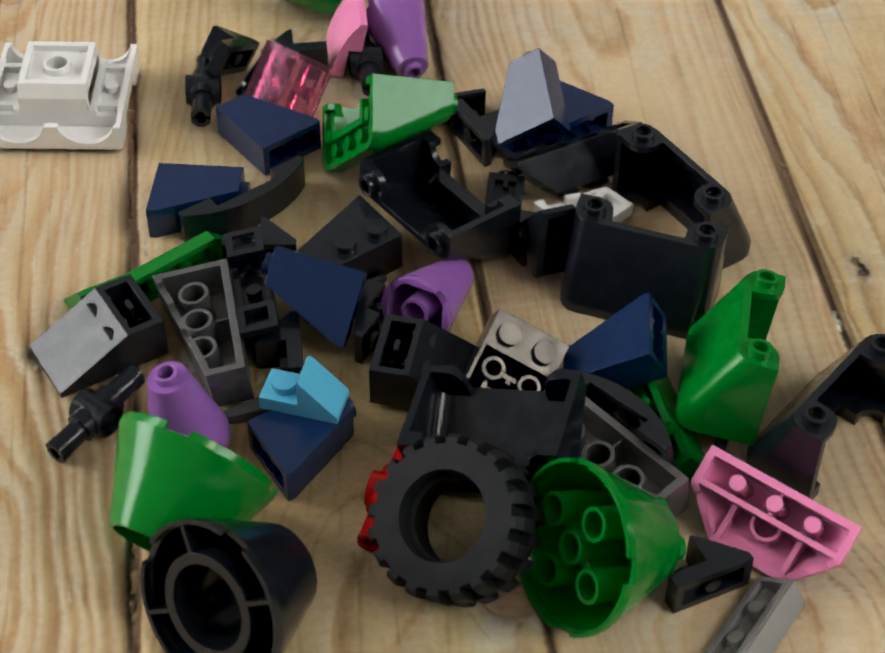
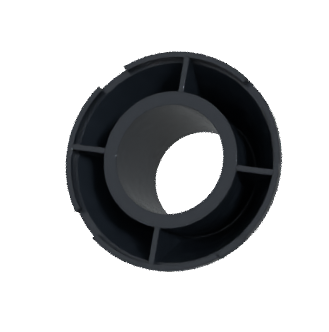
(226, 586)

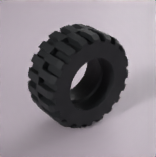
(404, 513)

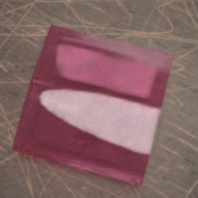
(289, 79)

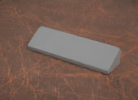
(760, 617)

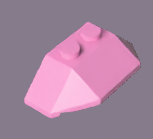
(773, 522)

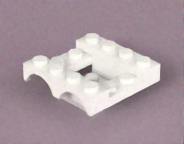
(48, 101)

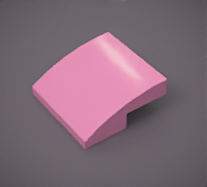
(346, 34)

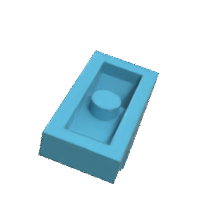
(309, 394)

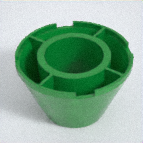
(177, 477)

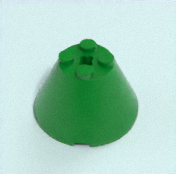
(599, 547)

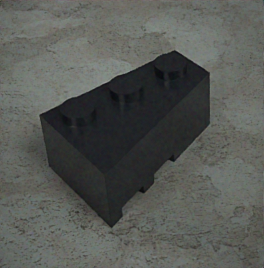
(359, 240)

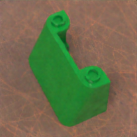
(392, 113)
(729, 363)

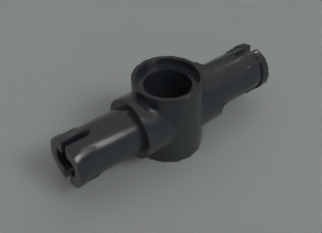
(366, 62)
(202, 92)
(95, 413)

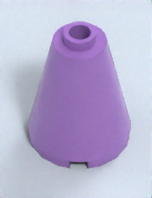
(401, 33)
(430, 292)
(185, 403)

